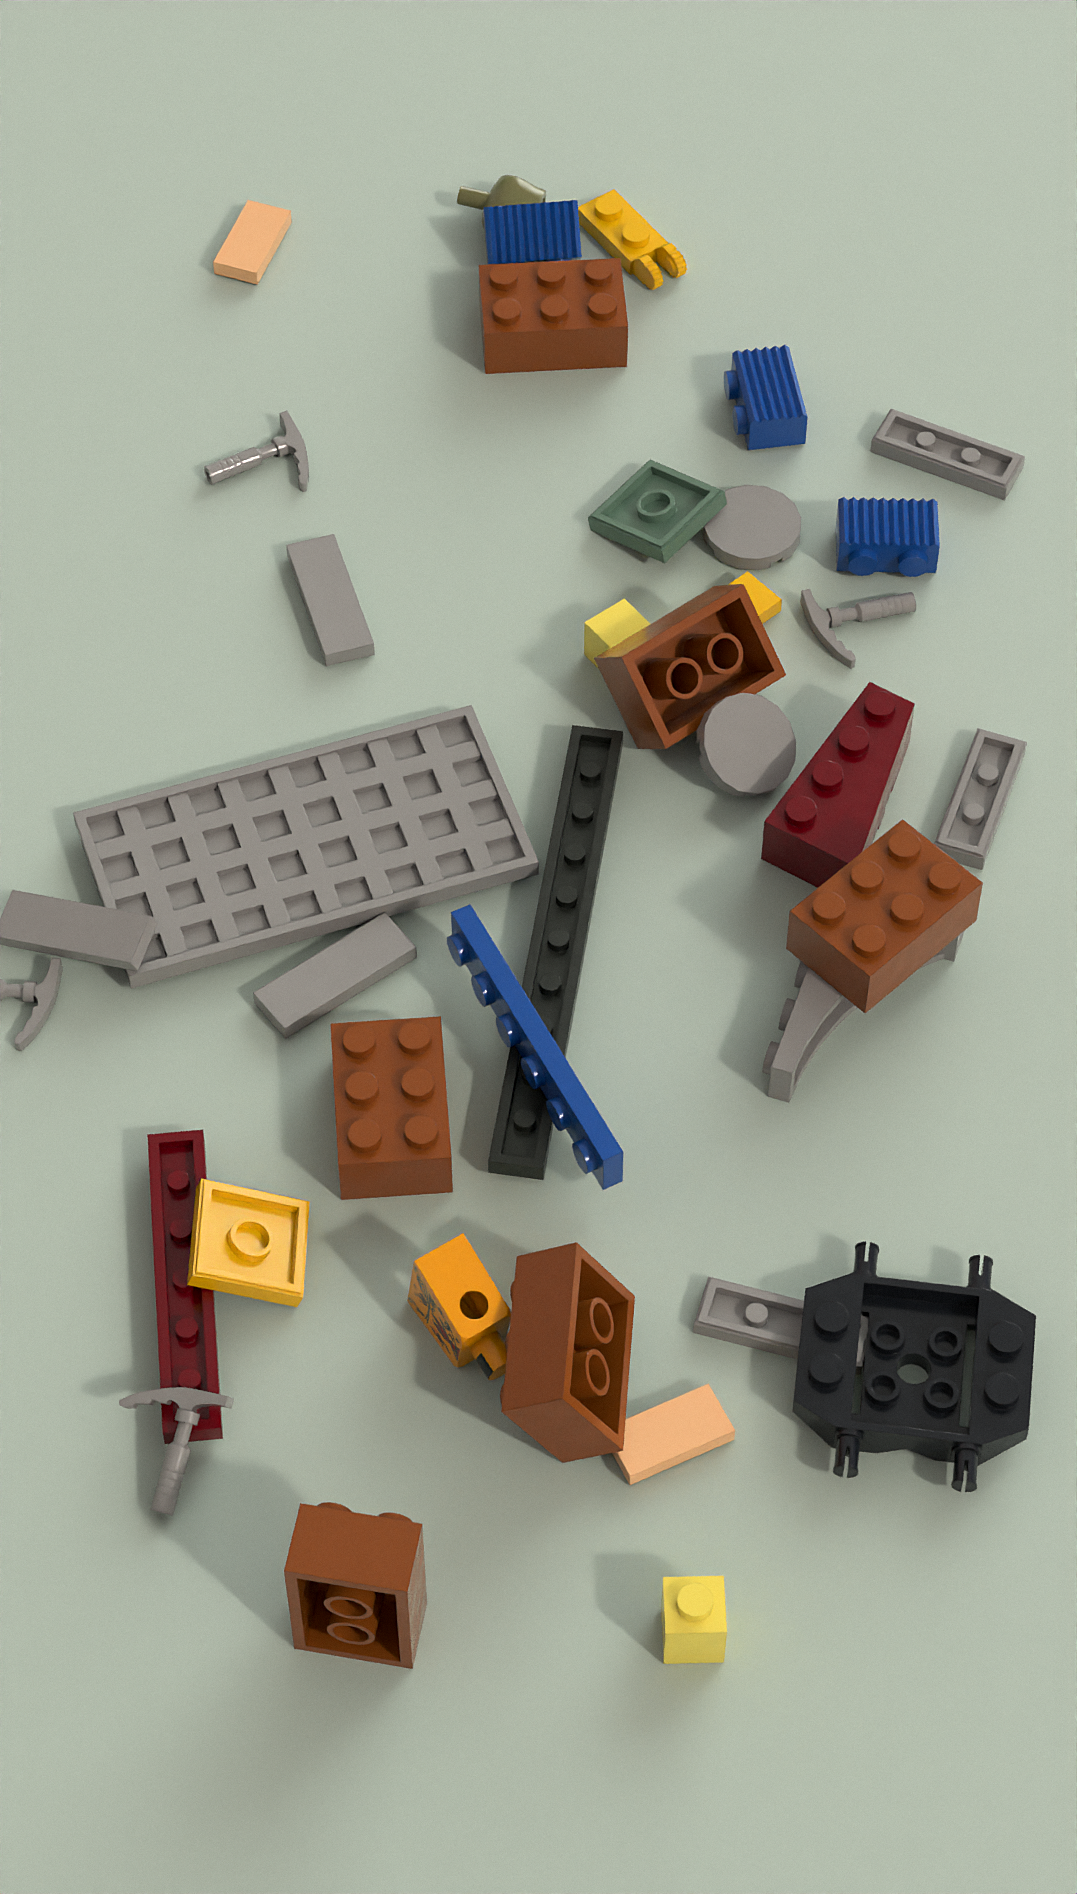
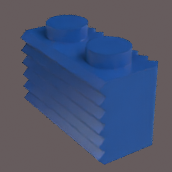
(532, 232)
(766, 398)
(887, 536)

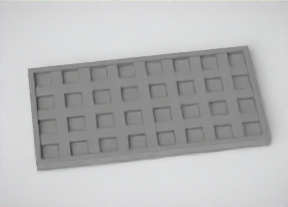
(308, 843)

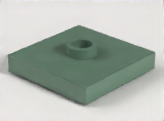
(657, 511)

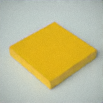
(248, 1243)

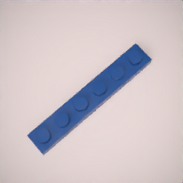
(541, 1057)

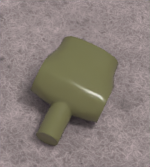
(506, 191)

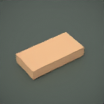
(252, 242)
(673, 1434)

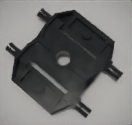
(923, 1328)

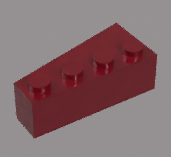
(842, 791)

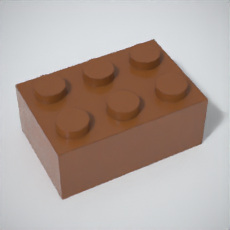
(553, 315)
(689, 663)
(883, 915)
(391, 1108)
(568, 1353)
(356, 1584)

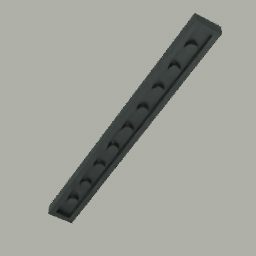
(558, 940)

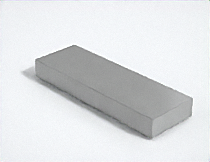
(947, 454)
(330, 600)
(980, 797)
(76, 930)
(335, 975)
(757, 1319)

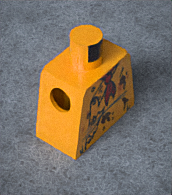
(461, 1306)

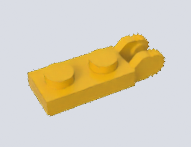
(631, 239)

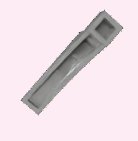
(810, 1022)

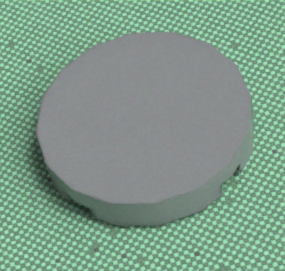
(754, 528)
(746, 745)

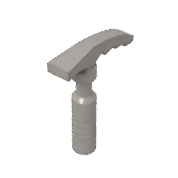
(253, 457)
(868, 610)
(31, 992)
(178, 1450)

